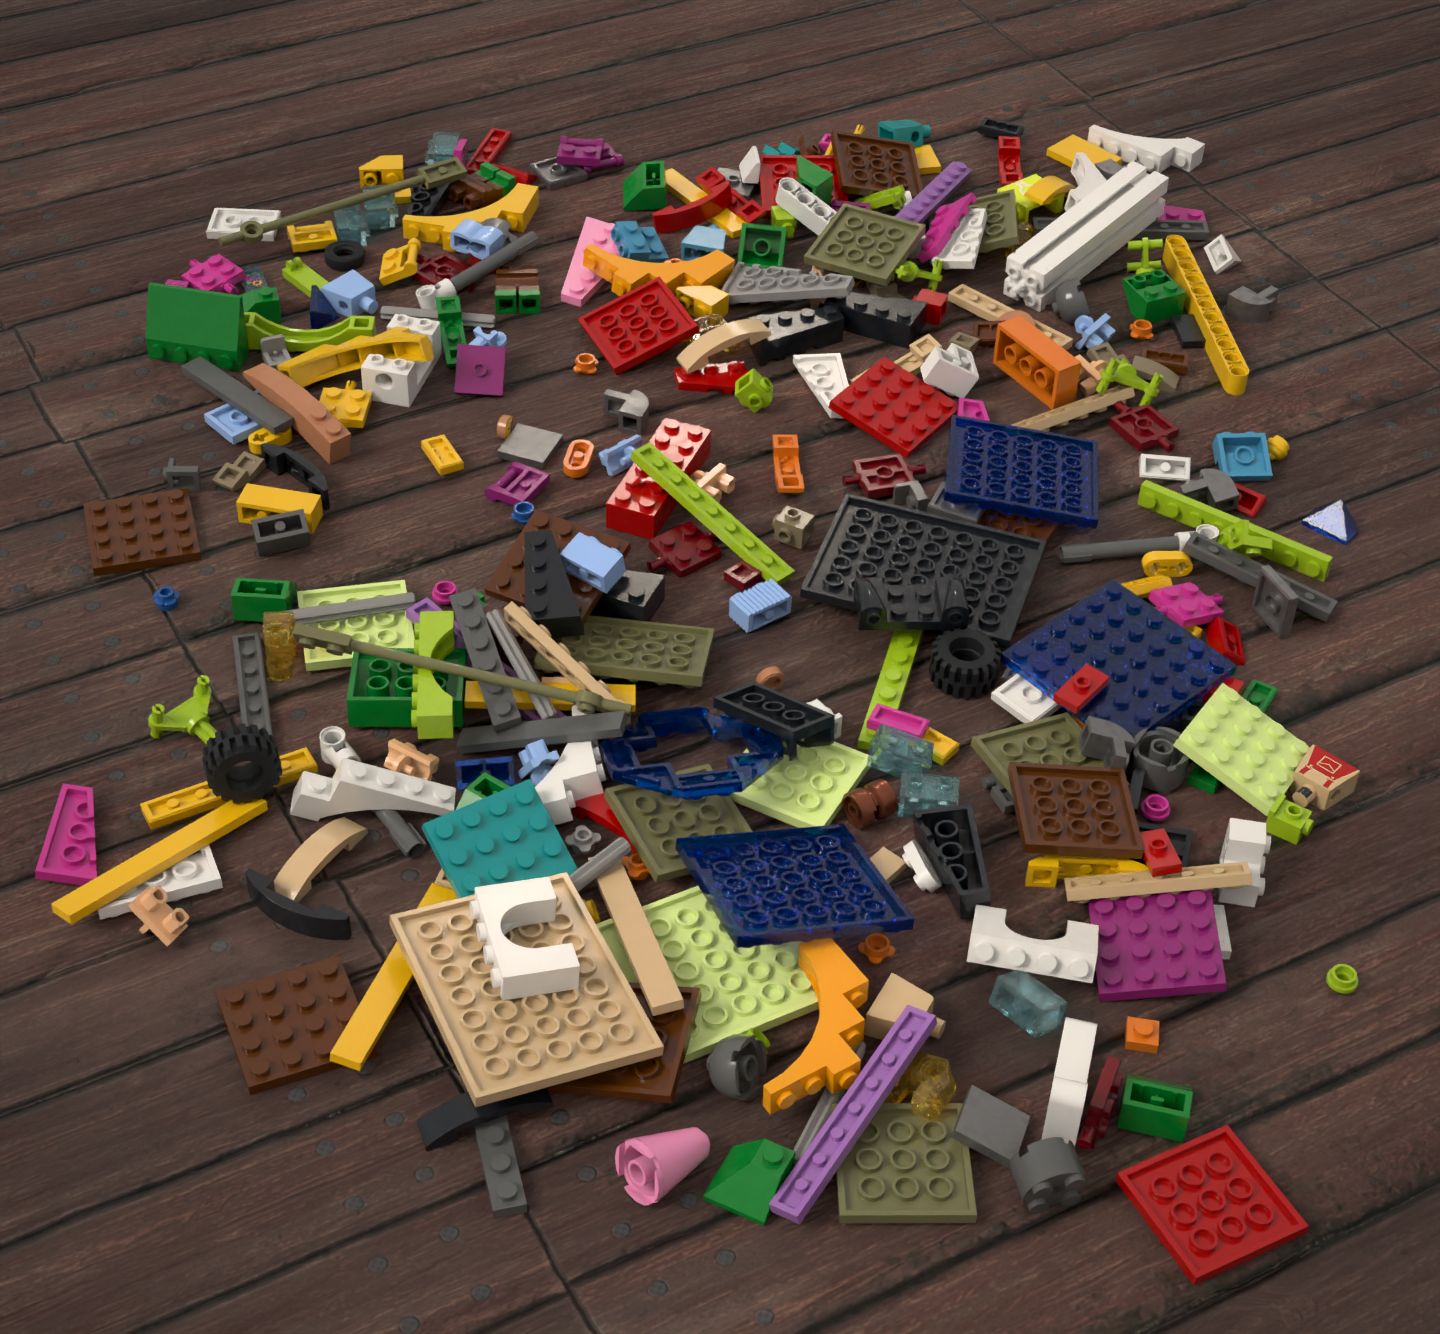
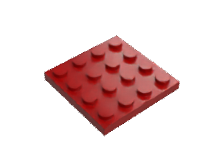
(776, 167)
(638, 325)
(894, 407)
(1211, 1204)

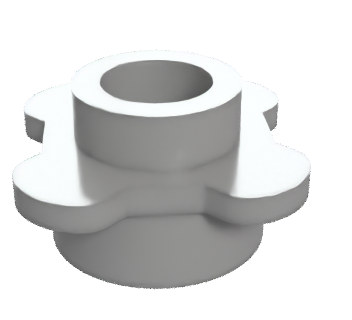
(583, 840)

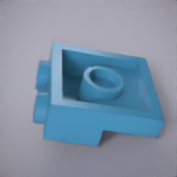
(638, 242)
(1243, 456)

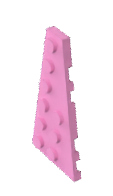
(580, 281)

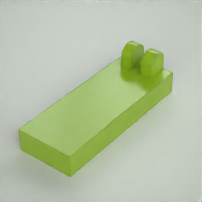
(890, 196)
(302, 276)

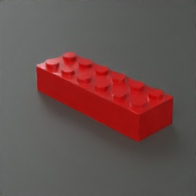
(639, 502)

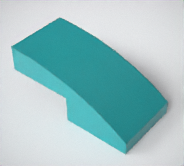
(783, 149)

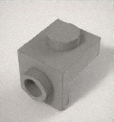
(274, 350)

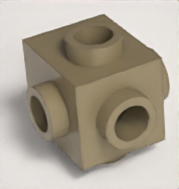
(793, 527)

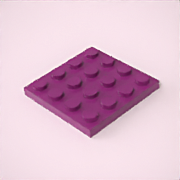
(1157, 946)

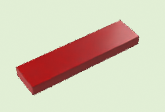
(489, 149)

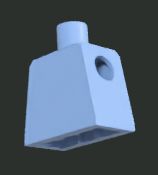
(351, 294)

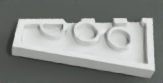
(965, 242)
(824, 376)
(184, 879)

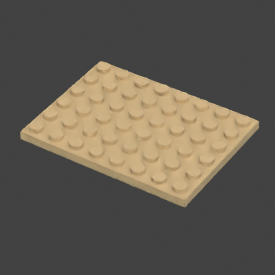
(532, 1039)

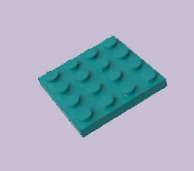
(498, 841)

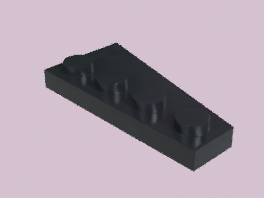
(428, 201)

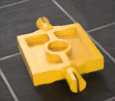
(347, 404)

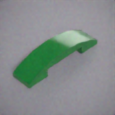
(451, 324)

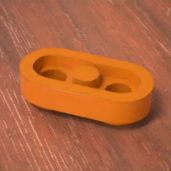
(578, 458)

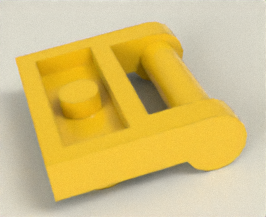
(311, 236)
(396, 265)

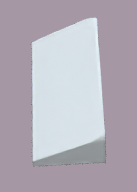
(750, 166)
(1164, 467)

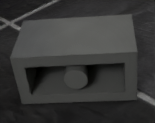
(281, 532)

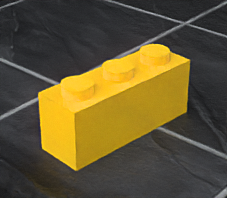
(264, 501)

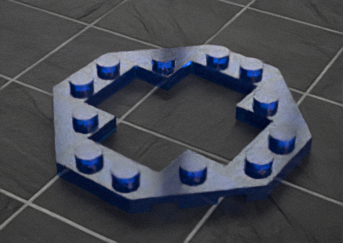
(743, 770)

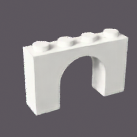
(1066, 957)
(515, 968)

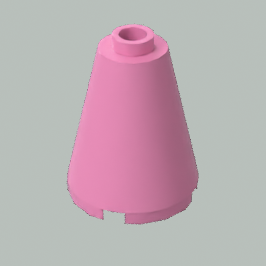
(660, 1161)

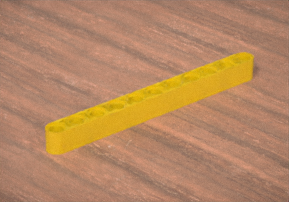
(1200, 302)

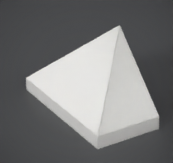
(1221, 254)

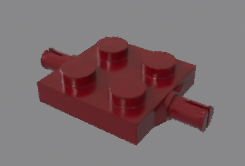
(438, 268)
(1143, 427)
(881, 473)
(684, 550)
(1102, 1104)

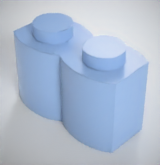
(476, 239)

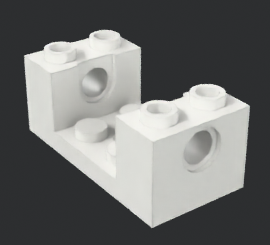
(399, 379)

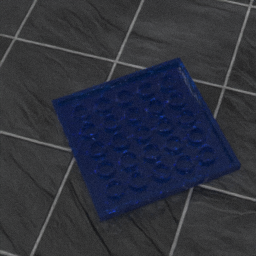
(1022, 471)
(1150, 659)
(792, 885)

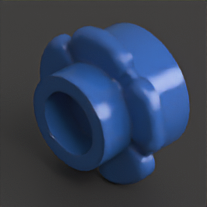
(522, 512)
(166, 598)

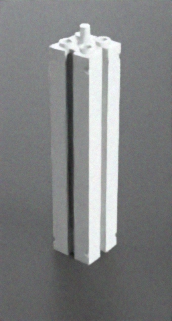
(1085, 235)

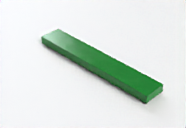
(1257, 694)

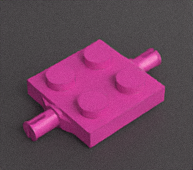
(214, 275)
(1187, 604)

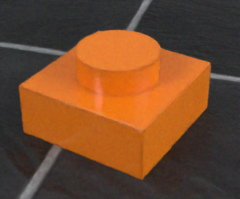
(1142, 1035)

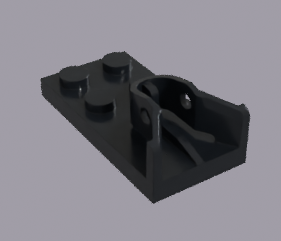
(779, 714)

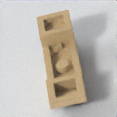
(697, 353)
(916, 357)
(314, 854)

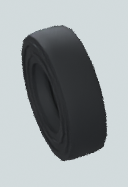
(342, 247)

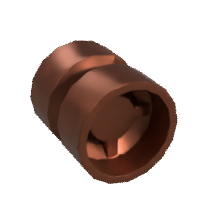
(869, 803)

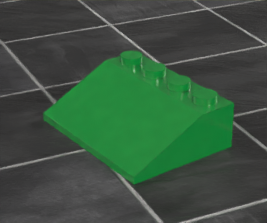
(194, 324)
(383, 690)

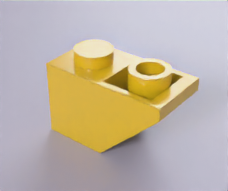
(382, 171)
(703, 300)

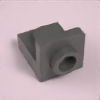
(182, 476)
(911, 495)

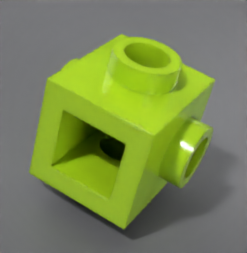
(754, 390)

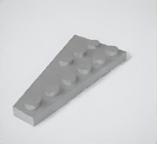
(782, 283)

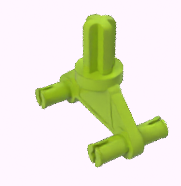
(1145, 265)
(909, 271)
(1126, 374)
(187, 717)

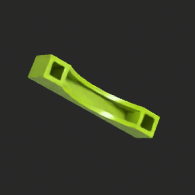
(306, 340)
(434, 706)

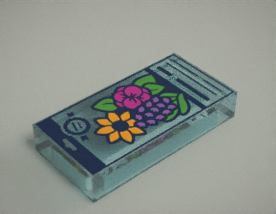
(254, 279)

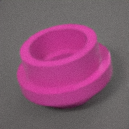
(442, 592)
(1155, 808)

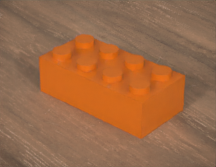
(1036, 362)

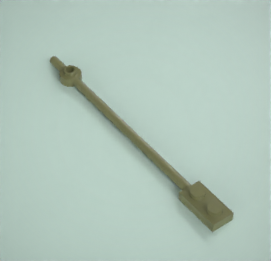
(431, 175)
(340, 643)

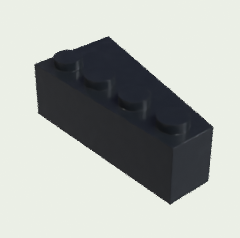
(955, 852)

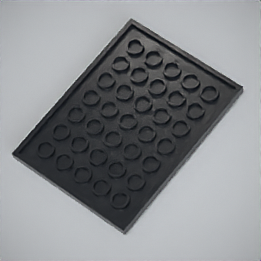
(916, 548)

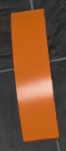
(786, 464)

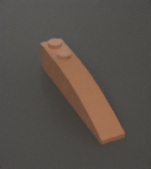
(309, 415)

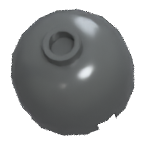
(1070, 301)
(737, 1065)

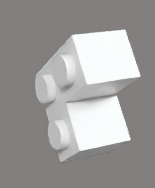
(950, 370)
(1245, 843)

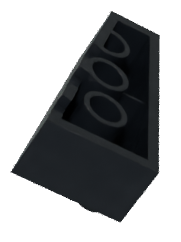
(882, 317)
(797, 332)
(548, 588)
(632, 597)

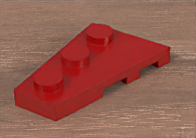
(713, 376)

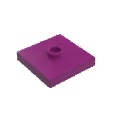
(480, 370)

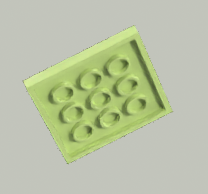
(381, 629)
(1243, 748)
(808, 788)

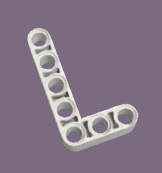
(804, 207)
(1070, 1080)

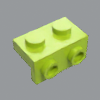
(1237, 539)

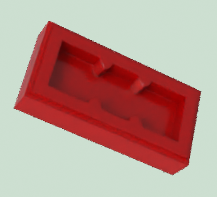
(1081, 688)
(1159, 853)

